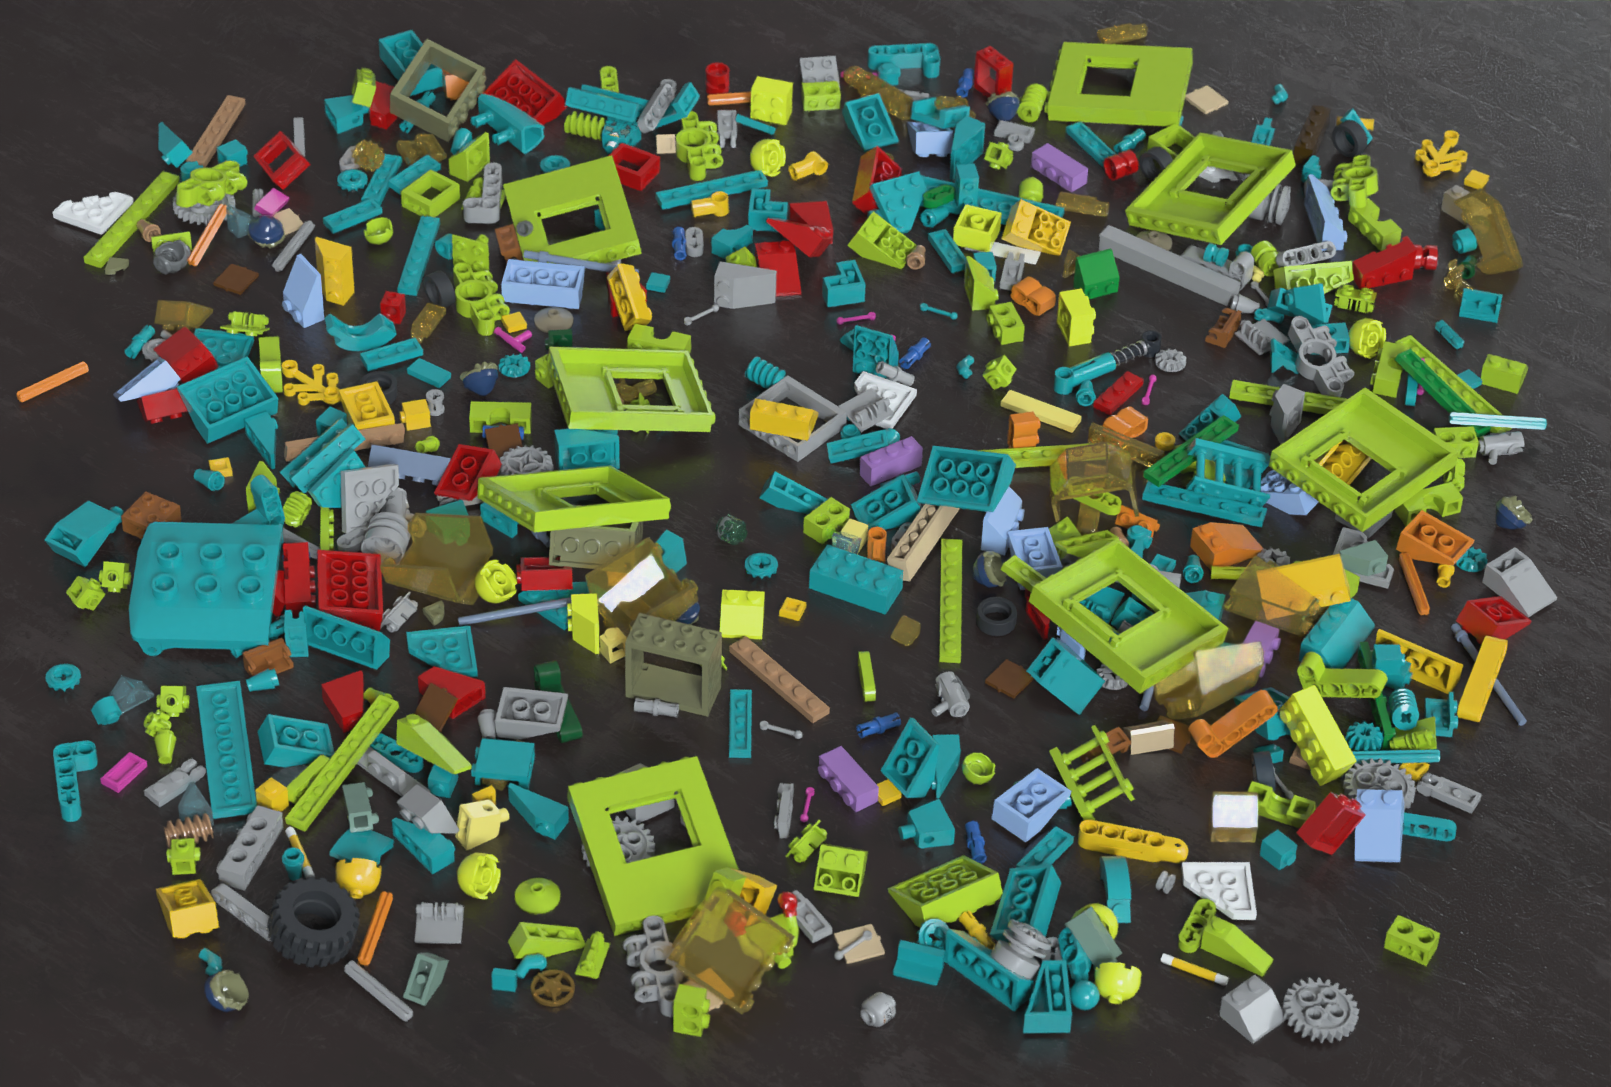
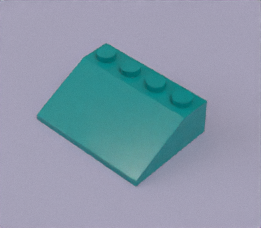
(227, 397)
(966, 478)

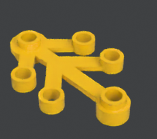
(1433, 167)
(327, 394)

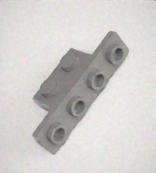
(387, 772)

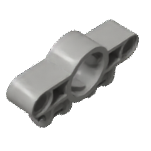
(1329, 376)
(651, 947)

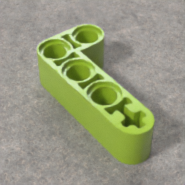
(271, 362)
(1340, 682)

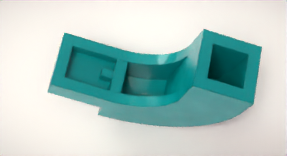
(362, 337)
(1117, 886)

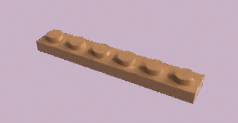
(217, 130)
(374, 436)
(779, 679)

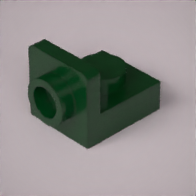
(559, 338)

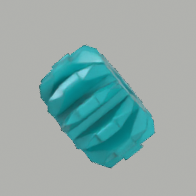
(1364, 737)

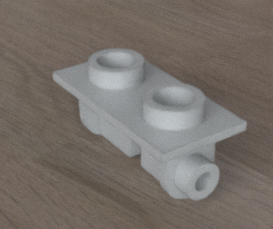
(402, 606)

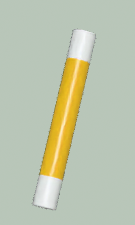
(293, 838)
(1194, 969)

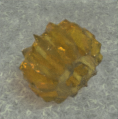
(368, 155)

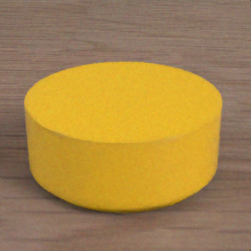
(1165, 441)

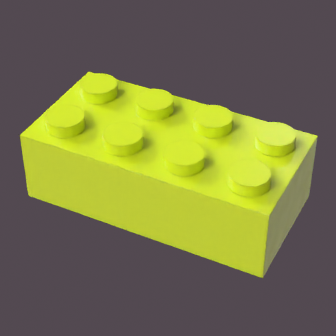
(1317, 735)

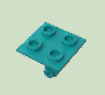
(1103, 603)

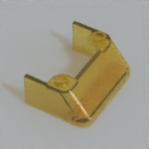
(1491, 231)

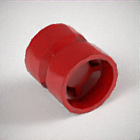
(717, 79)
(1121, 165)
(1426, 257)

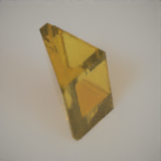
(1069, 264)
(906, 630)

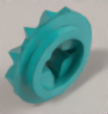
(554, 163)
(357, 176)
(513, 370)
(768, 561)
(1470, 565)
(54, 675)
(939, 929)

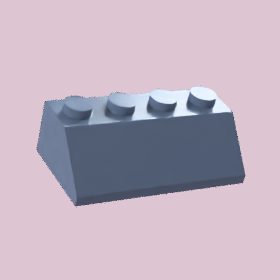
(410, 463)

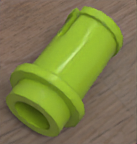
(429, 444)

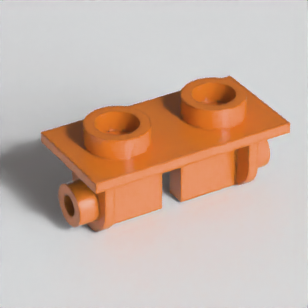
(1127, 518)

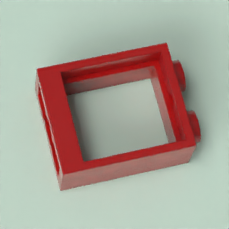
(983, 82)
(290, 169)
(635, 179)
(537, 574)
(1331, 823)

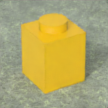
(415, 414)
(272, 795)

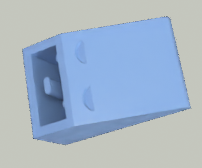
(1286, 495)

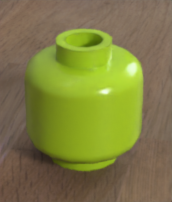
(1031, 189)

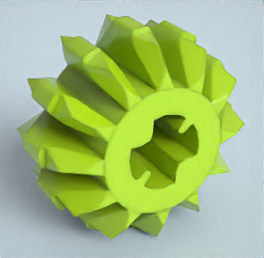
(296, 508)

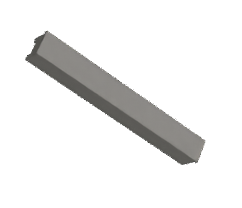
(1169, 266)

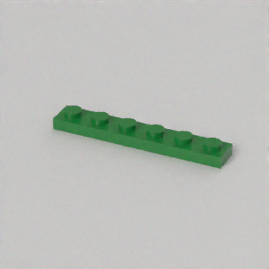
(1436, 387)
(1178, 458)
(1378, 705)

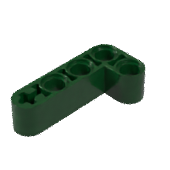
(548, 679)

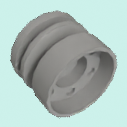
(1274, 204)
(387, 536)
(1019, 952)

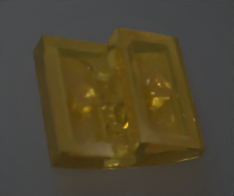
(423, 145)

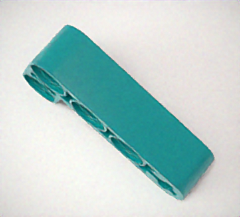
(907, 56)
(69, 760)

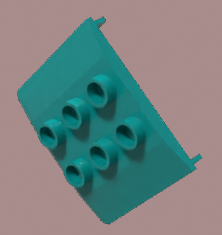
(204, 586)

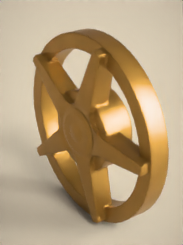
(552, 987)

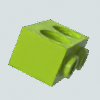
(821, 95)
(1005, 323)
(1460, 438)
(826, 520)
(1412, 940)
(691, 1010)

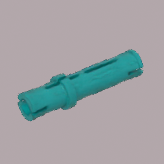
(426, 101)

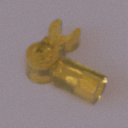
(947, 102)
(1454, 280)
(629, 393)

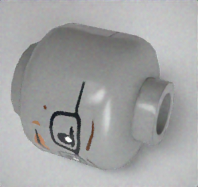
(878, 1009)

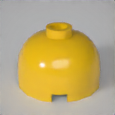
(358, 877)

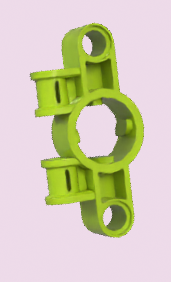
(700, 157)
(1356, 181)
(210, 184)
(484, 311)

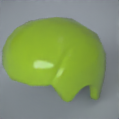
(378, 231)
(978, 768)

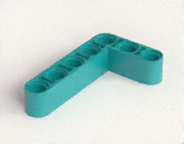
(267, 502)

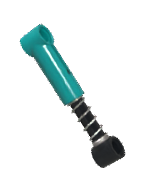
(1067, 378)

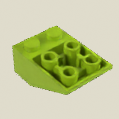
(881, 242)

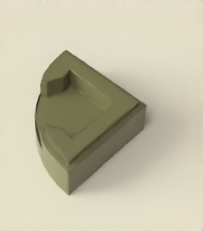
(116, 264)
(434, 612)

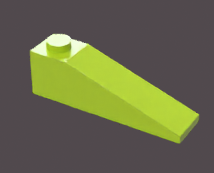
(1330, 274)
(427, 742)

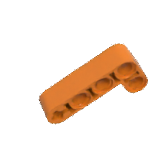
(1234, 725)

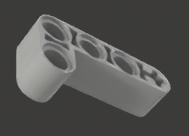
(488, 207)
(1239, 269)

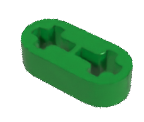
(938, 196)

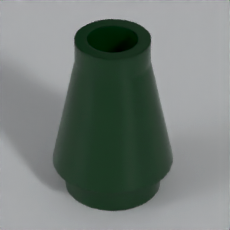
(1469, 267)

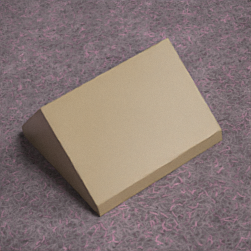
(1150, 737)

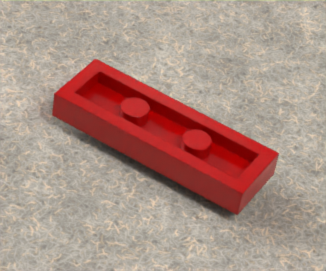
(1118, 393)

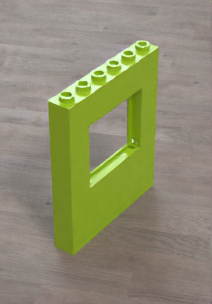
(1155, 94)
(572, 190)
(1202, 217)
(592, 402)
(1381, 433)
(537, 502)
(1151, 647)
(663, 884)

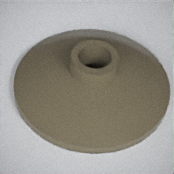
(1157, 238)
(553, 319)

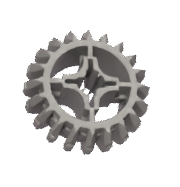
(525, 460)

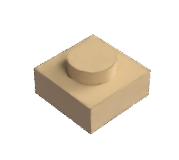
(666, 144)

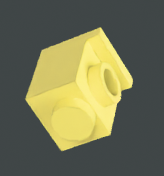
(612, 638)

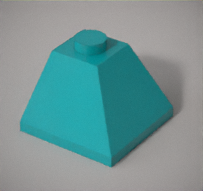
(1308, 303)

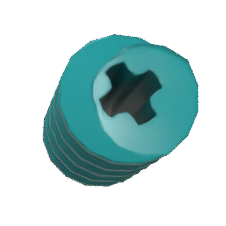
(764, 373)
(1403, 709)

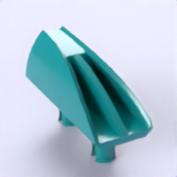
(509, 122)

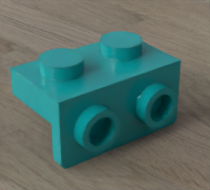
(1444, 714)

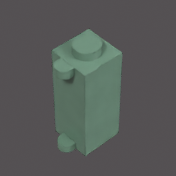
(358, 807)
(1094, 938)

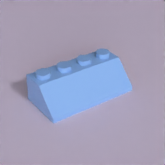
(1323, 214)
(543, 284)

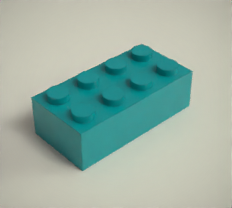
(397, 54)
(856, 579)

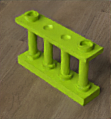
(1072, 775)

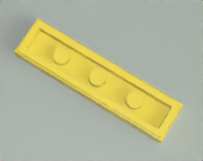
(1046, 412)

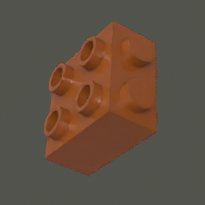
(146, 510)

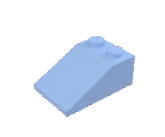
(930, 139)
(304, 293)
(153, 379)
(1035, 549)
(1029, 804)
(1380, 831)

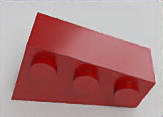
(1387, 266)
(298, 578)

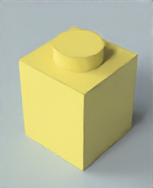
(857, 529)

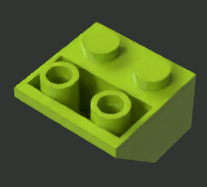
(840, 870)

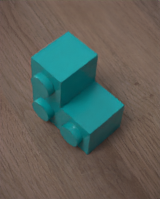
(762, 208)
(845, 286)

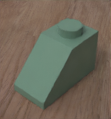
(1364, 558)
(425, 977)

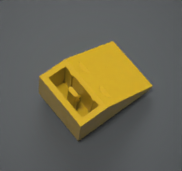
(1035, 229)

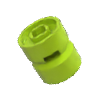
(1265, 257)

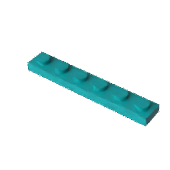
(729, 185)
(419, 255)
(1205, 504)

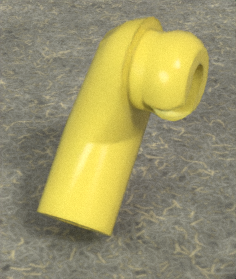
(1257, 274)

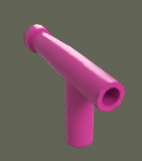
(514, 342)

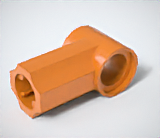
(876, 544)

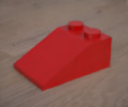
(808, 238)
(781, 258)
(186, 355)
(464, 469)
(1491, 618)

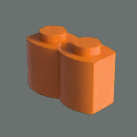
(1033, 296)
(1127, 422)
(1023, 430)

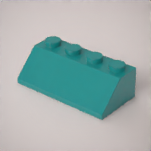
(1338, 634)
(346, 638)
(1027, 898)
(977, 964)

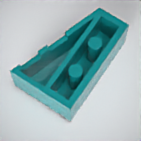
(1050, 1001)

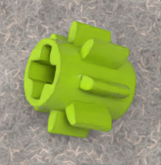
(156, 722)

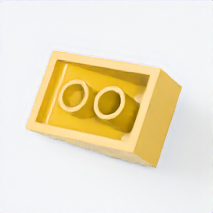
(366, 406)
(188, 908)

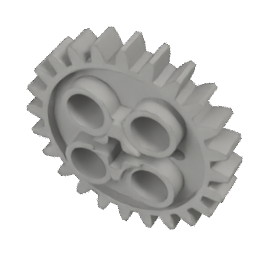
(200, 212)
(1379, 777)
(633, 839)
(1320, 1010)

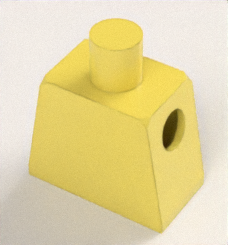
(479, 823)

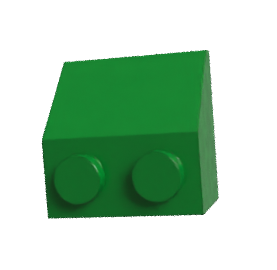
(1096, 274)

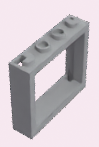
(800, 394)

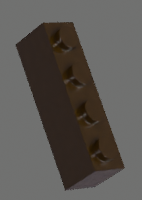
(1311, 134)

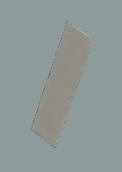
(1002, 250)

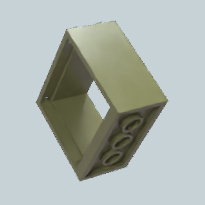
(424, 117)
(592, 545)
(677, 641)

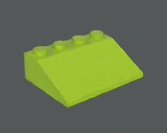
(948, 891)

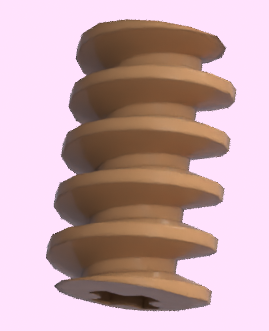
(189, 829)

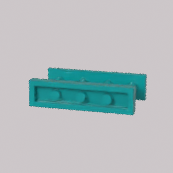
(606, 102)
(321, 455)
(1233, 456)

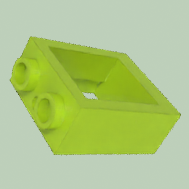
(1170, 136)
(412, 198)

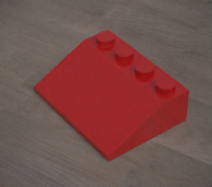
(528, 93)
(351, 586)

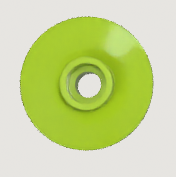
(537, 895)

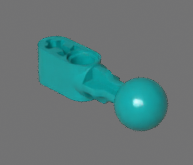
(1083, 993)

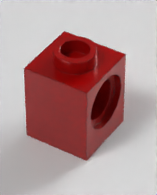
(393, 306)

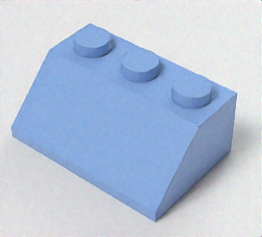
(1000, 521)

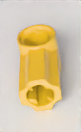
(811, 164)
(716, 205)

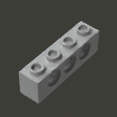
(250, 847)

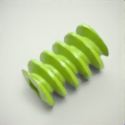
(1032, 102)
(584, 126)

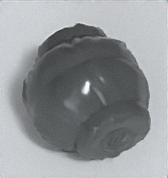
(171, 256)

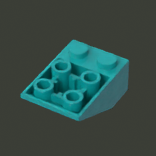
(871, 348)
(82, 532)
(1066, 675)

